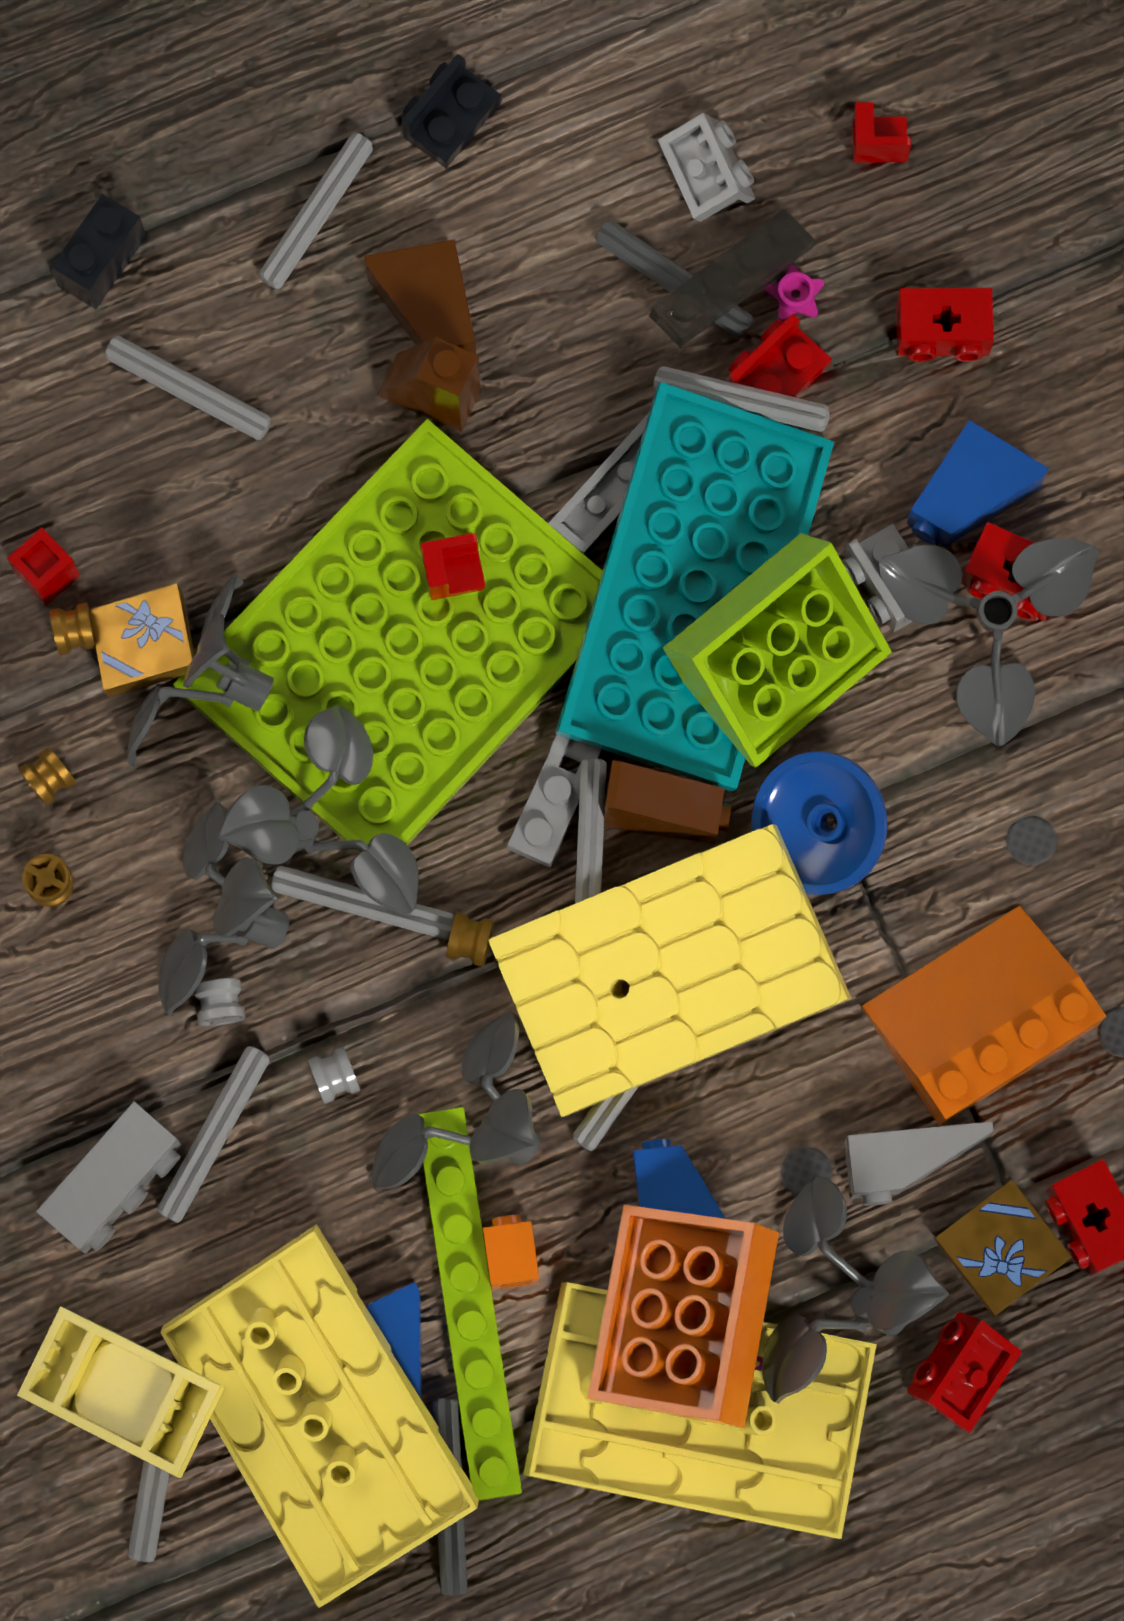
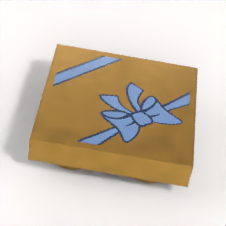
(142, 640)
(1002, 1248)

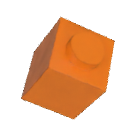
(511, 1253)

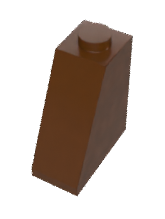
(424, 292)
(435, 382)
(664, 804)

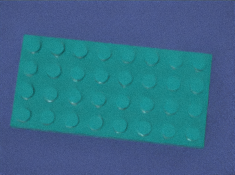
(699, 516)

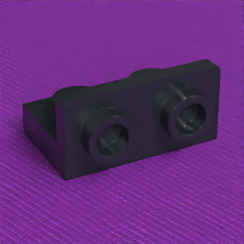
(449, 111)

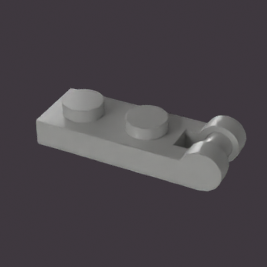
(551, 803)

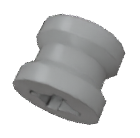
(219, 1002)
(334, 1074)

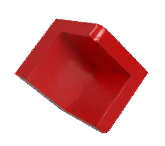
(878, 137)
(43, 566)
(453, 566)

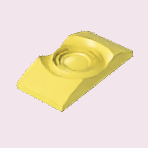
(121, 1391)

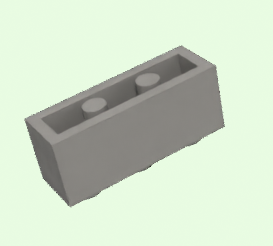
(111, 1179)

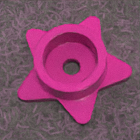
(800, 282)

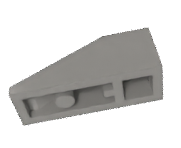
(896, 1160)

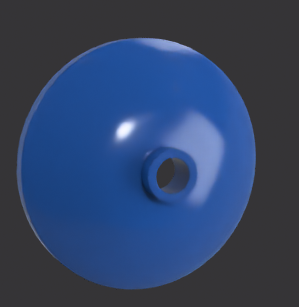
(801, 798)

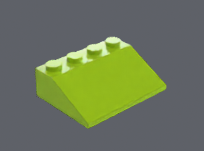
(779, 647)

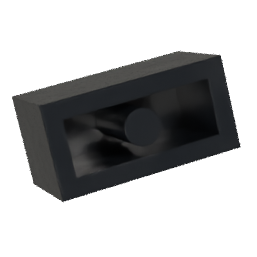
(98, 251)

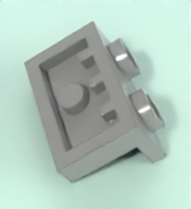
(707, 166)
(863, 567)

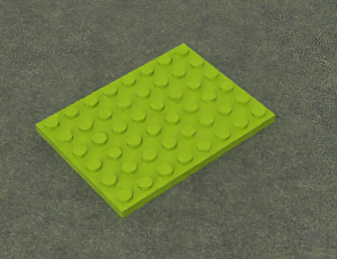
(423, 676)

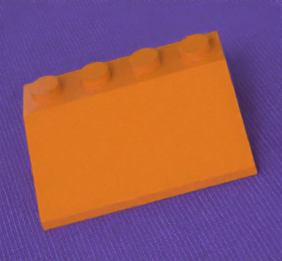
(983, 1014)
(684, 1315)

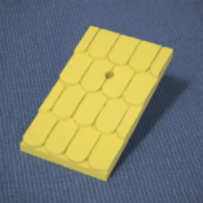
(710, 961)
(340, 1445)
(779, 1470)

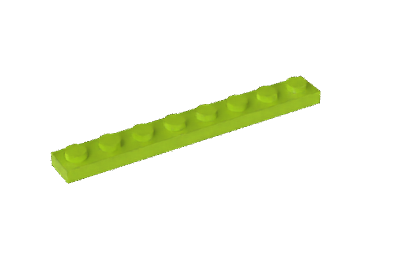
(470, 1311)

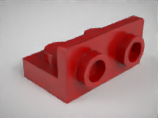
(783, 362)
(964, 1370)

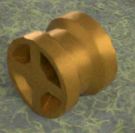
(72, 628)
(47, 776)
(40, 874)
(469, 939)

